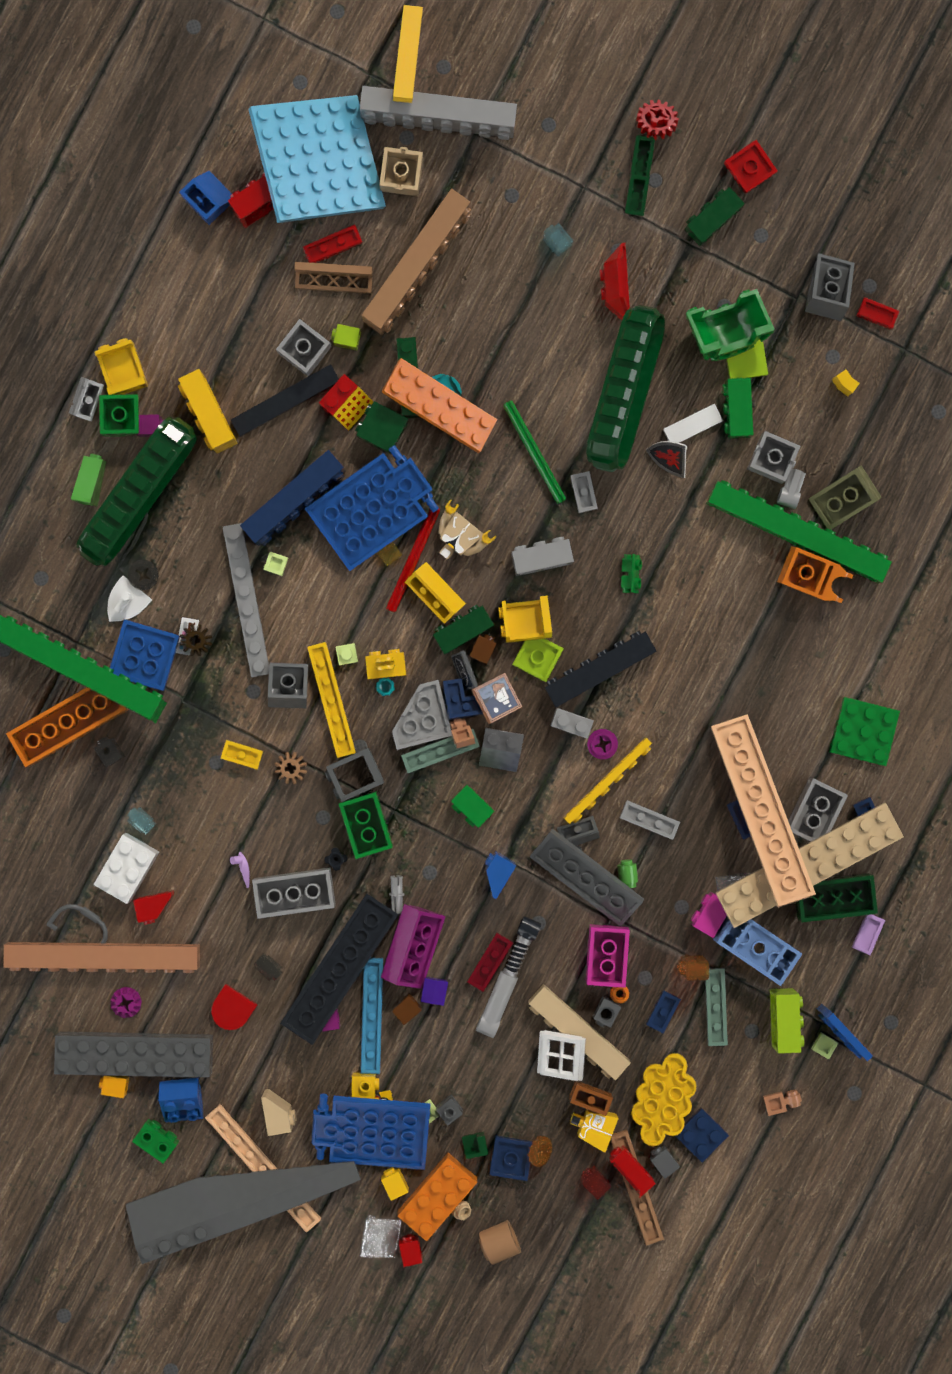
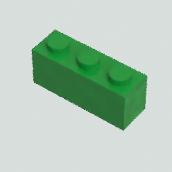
(738, 408)

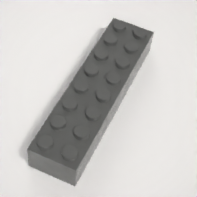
(133, 1054)

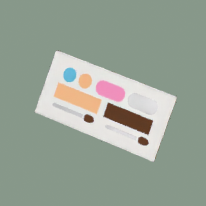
(185, 623)

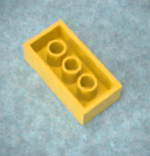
(206, 408)

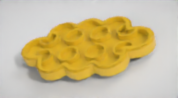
(663, 1099)

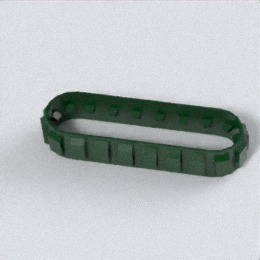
(625, 388)
(136, 491)

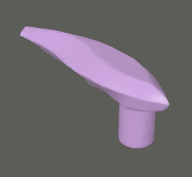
(244, 867)

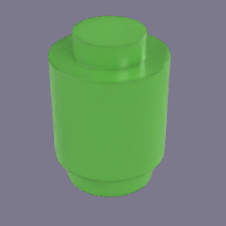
(628, 873)

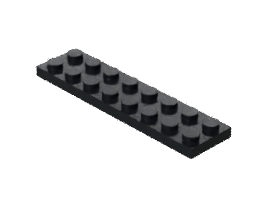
(339, 969)

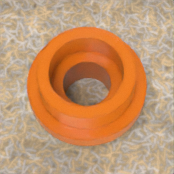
(621, 999)

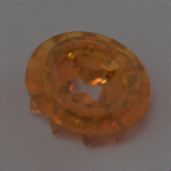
(545, 1145)

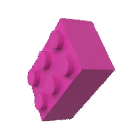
(607, 955)

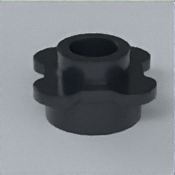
(335, 864)

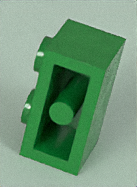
(472, 806)
(156, 1140)

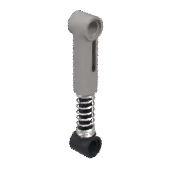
(507, 979)

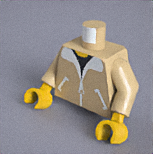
(460, 534)

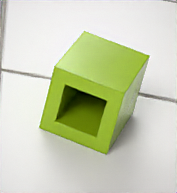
(346, 337)

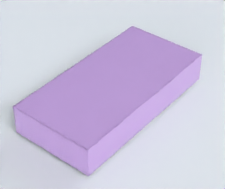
(868, 934)

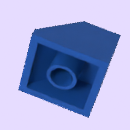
(498, 871)

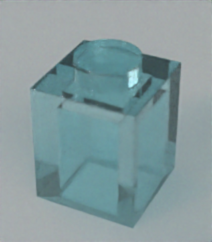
(557, 239)

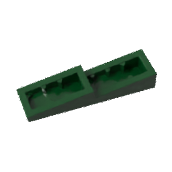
(639, 175)

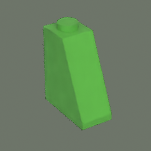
(89, 480)

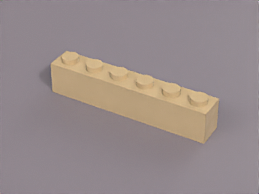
(567, 1021)

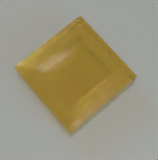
(389, 553)

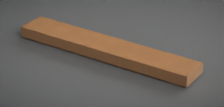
(642, 1206)

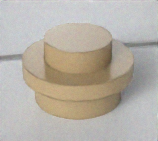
(462, 1211)

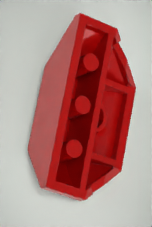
(615, 282)

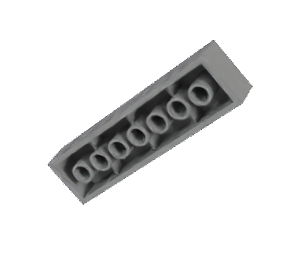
(439, 112)

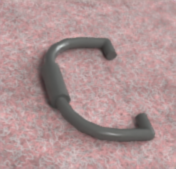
(84, 911)

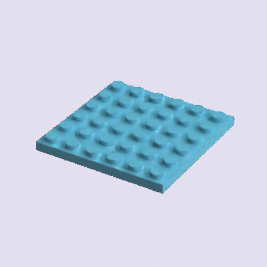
(316, 158)

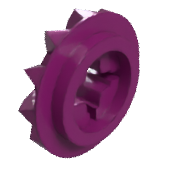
(610, 748)
(129, 994)

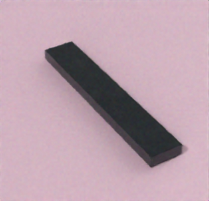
(285, 400)

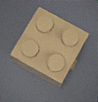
(401, 171)

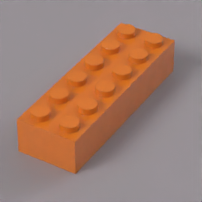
(62, 725)

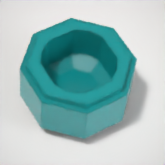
(385, 686)

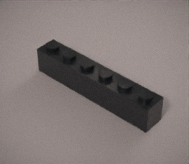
(600, 669)

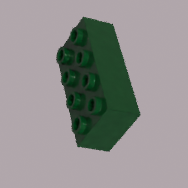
(839, 899)

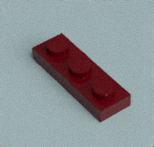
(489, 961)

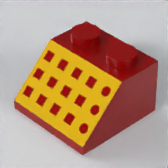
(345, 402)

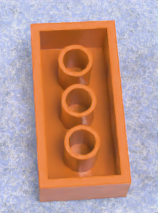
(437, 1196)

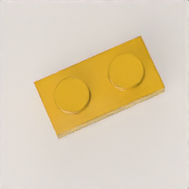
(242, 754)

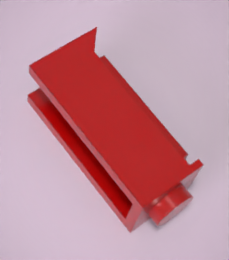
(631, 1170)

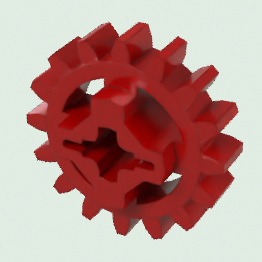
(657, 119)

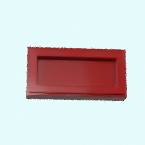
(877, 313)

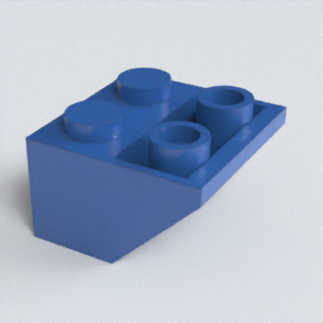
(206, 196)
(181, 1100)

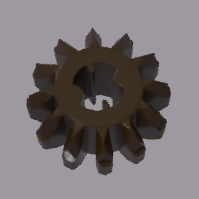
(193, 633)

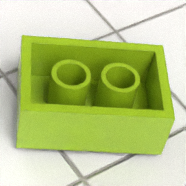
(786, 1020)

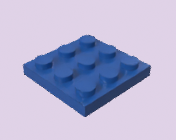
(144, 654)
(843, 1033)

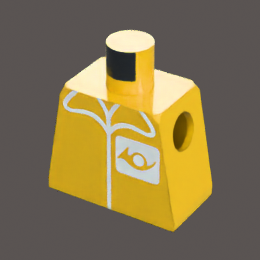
(595, 1128)

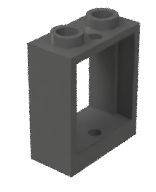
(331, 776)

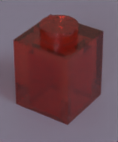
(595, 1182)

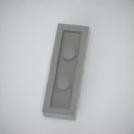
(649, 819)

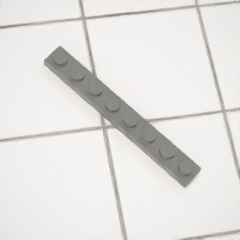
(246, 600)

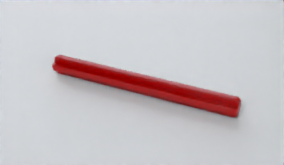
(412, 560)

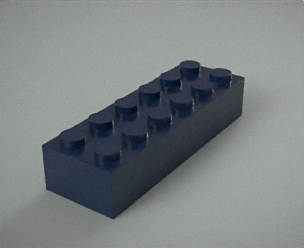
(293, 498)

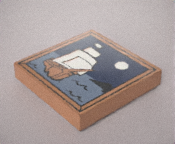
(496, 698)

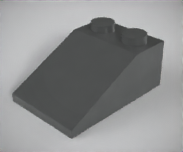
(830, 287)

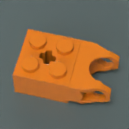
(818, 577)

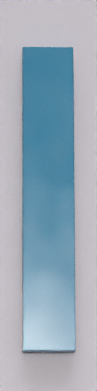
(372, 1016)

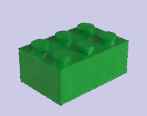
(366, 825)

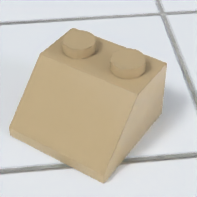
(277, 1113)

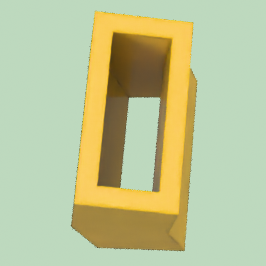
(845, 383)

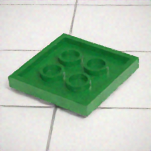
(864, 731)

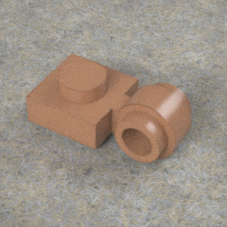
(461, 733)
(776, 1103)

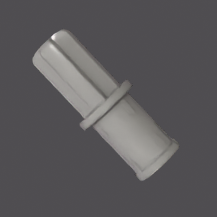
(396, 894)

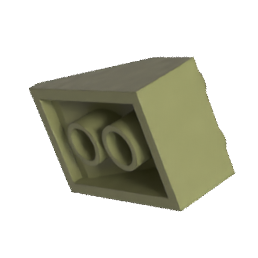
(845, 498)

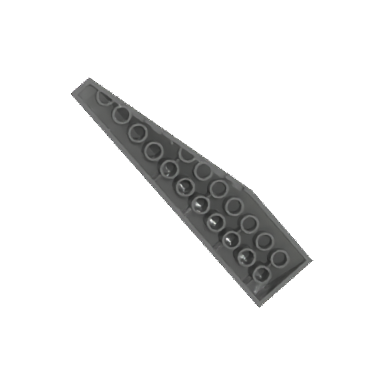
(225, 1203)

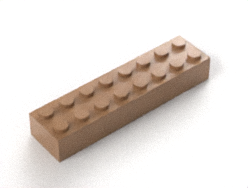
(416, 262)

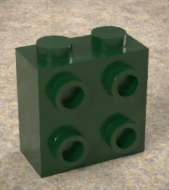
(381, 427)

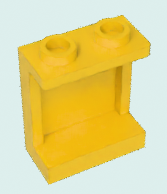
(121, 367)
(526, 620)

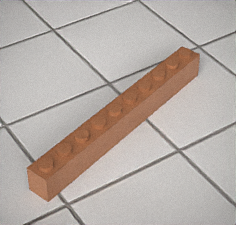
(101, 956)

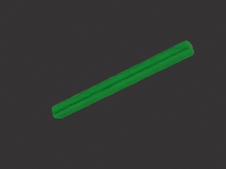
(534, 452)

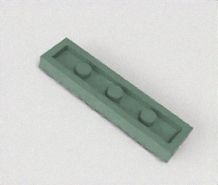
(434, 753)
(716, 1008)

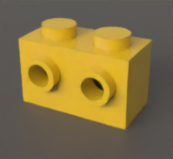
(364, 1085)

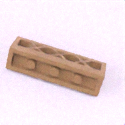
(333, 270)

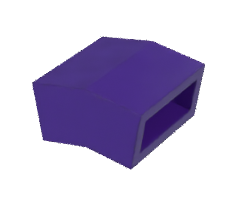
(434, 991)

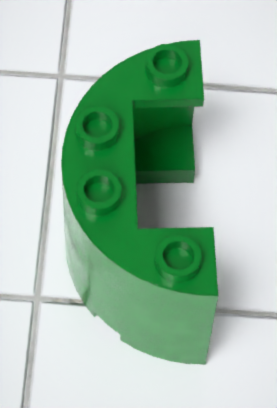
(730, 327)

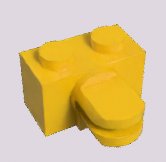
(386, 664)

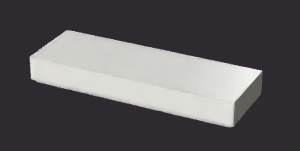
(693, 424)

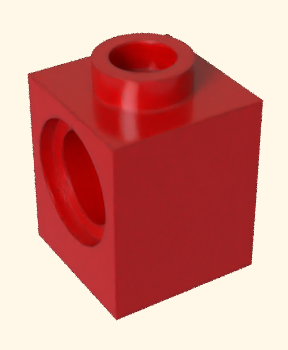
(410, 1250)

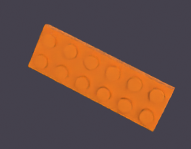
(439, 405)

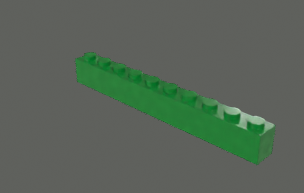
(798, 532)
(81, 670)

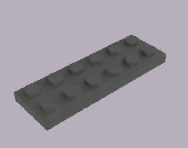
(586, 877)

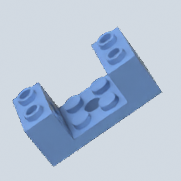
(774, 961)

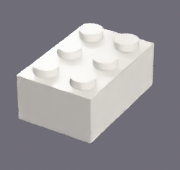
(126, 868)

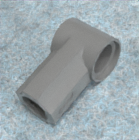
(790, 493)

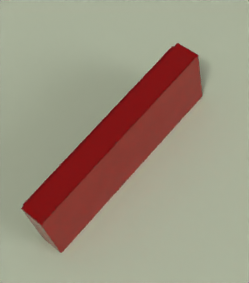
(332, 244)

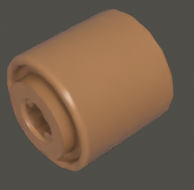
(499, 1242)

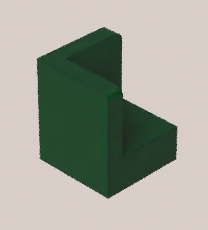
(475, 1145)

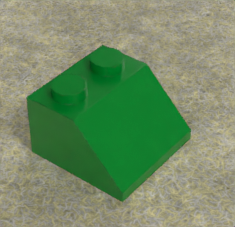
(119, 415)

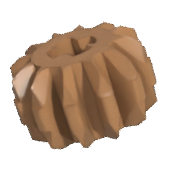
(293, 761)

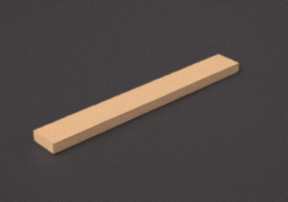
(255, 1159)

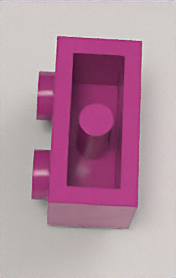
(709, 916)

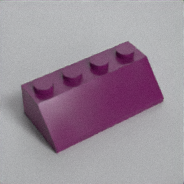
(413, 947)

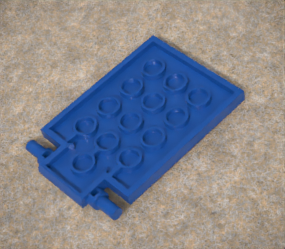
(372, 507)
(372, 1131)

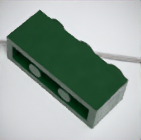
(714, 216)
(462, 629)

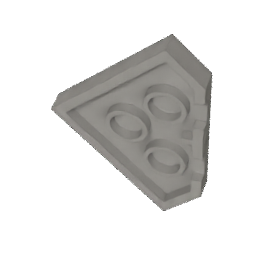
(423, 718)

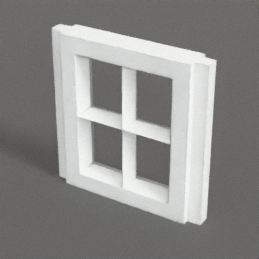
(578, 1058)

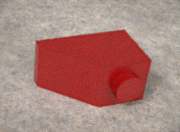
(151, 907)

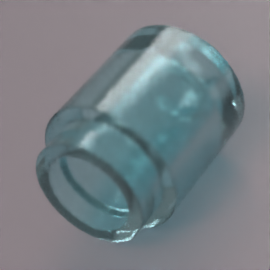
(141, 820)

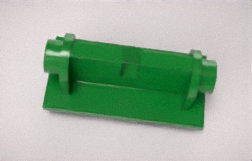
(632, 565)

